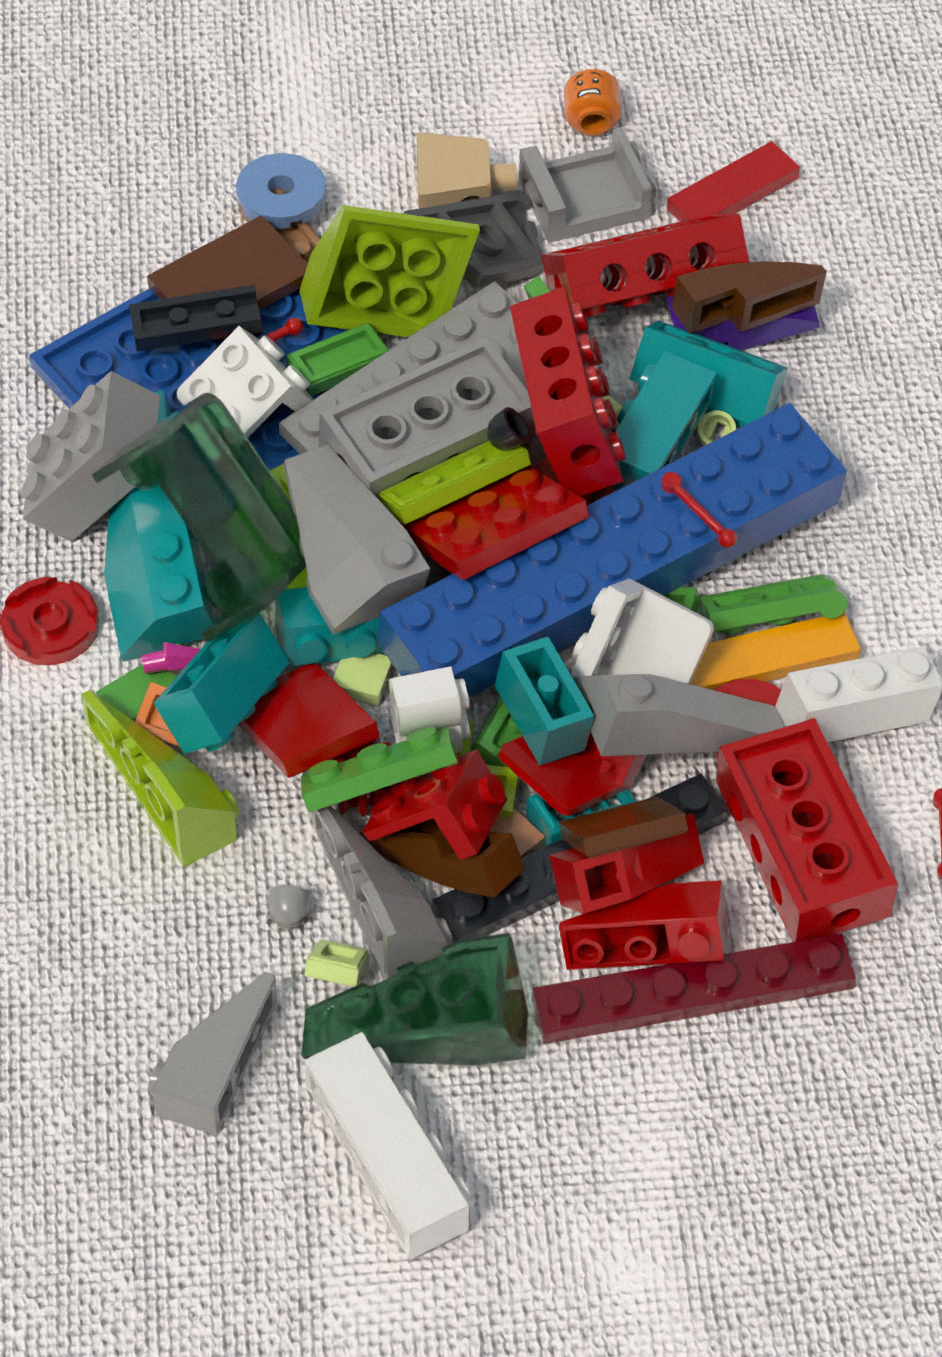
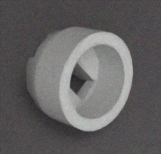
(289, 905)

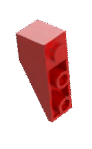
(619, 876)
(657, 927)

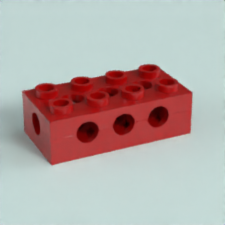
(666, 249)
(568, 392)
(805, 831)

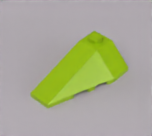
(170, 788)

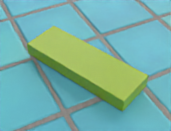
(451, 480)

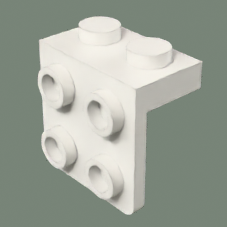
(248, 380)
(641, 635)

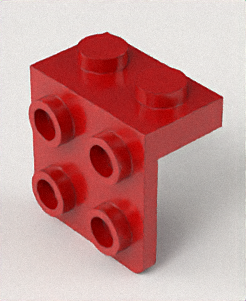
(574, 780)
(459, 798)

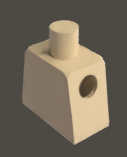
(458, 170)

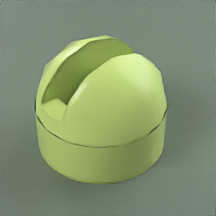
(709, 422)

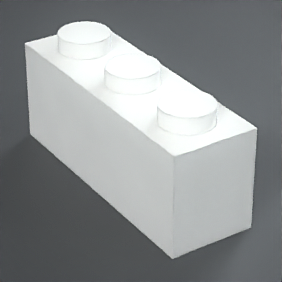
(863, 694)

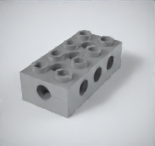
(423, 415)

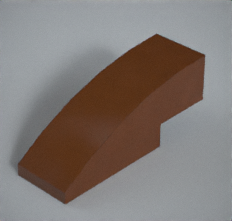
(746, 293)
(428, 854)

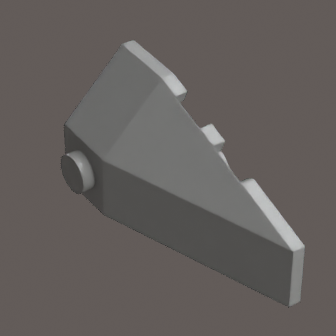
(350, 542)
(668, 716)
(385, 906)

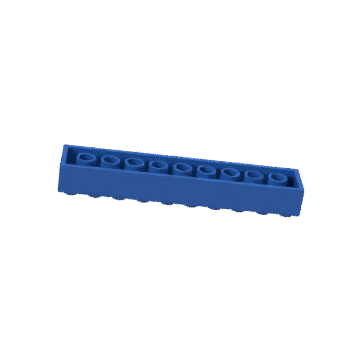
(748, 481)

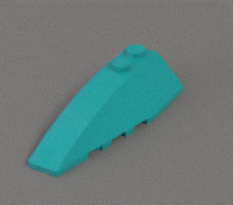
(153, 572)

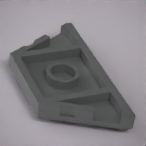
(506, 240)

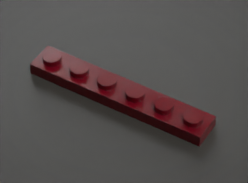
(692, 988)

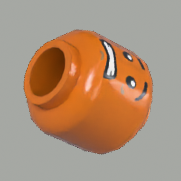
(592, 101)

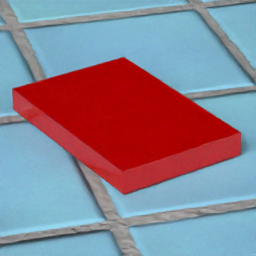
(308, 721)

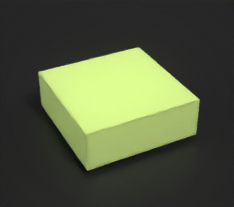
(364, 677)
(337, 963)

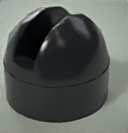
(507, 430)

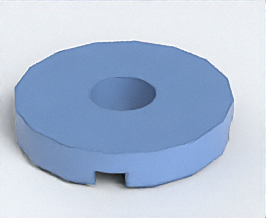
(276, 172)

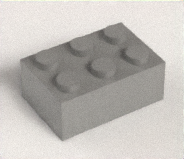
(60, 481)

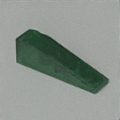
(444, 1011)

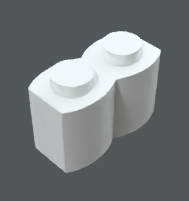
(430, 701)

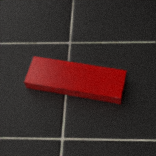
(736, 184)

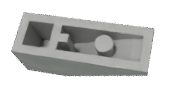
(211, 1059)

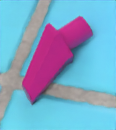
(172, 658)

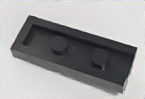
(195, 318)

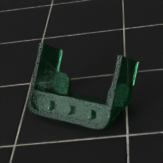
(224, 500)

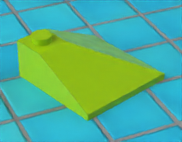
(385, 270)

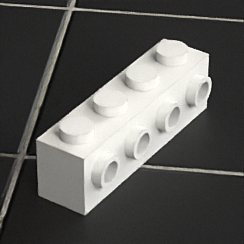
(388, 1145)

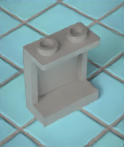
(587, 189)

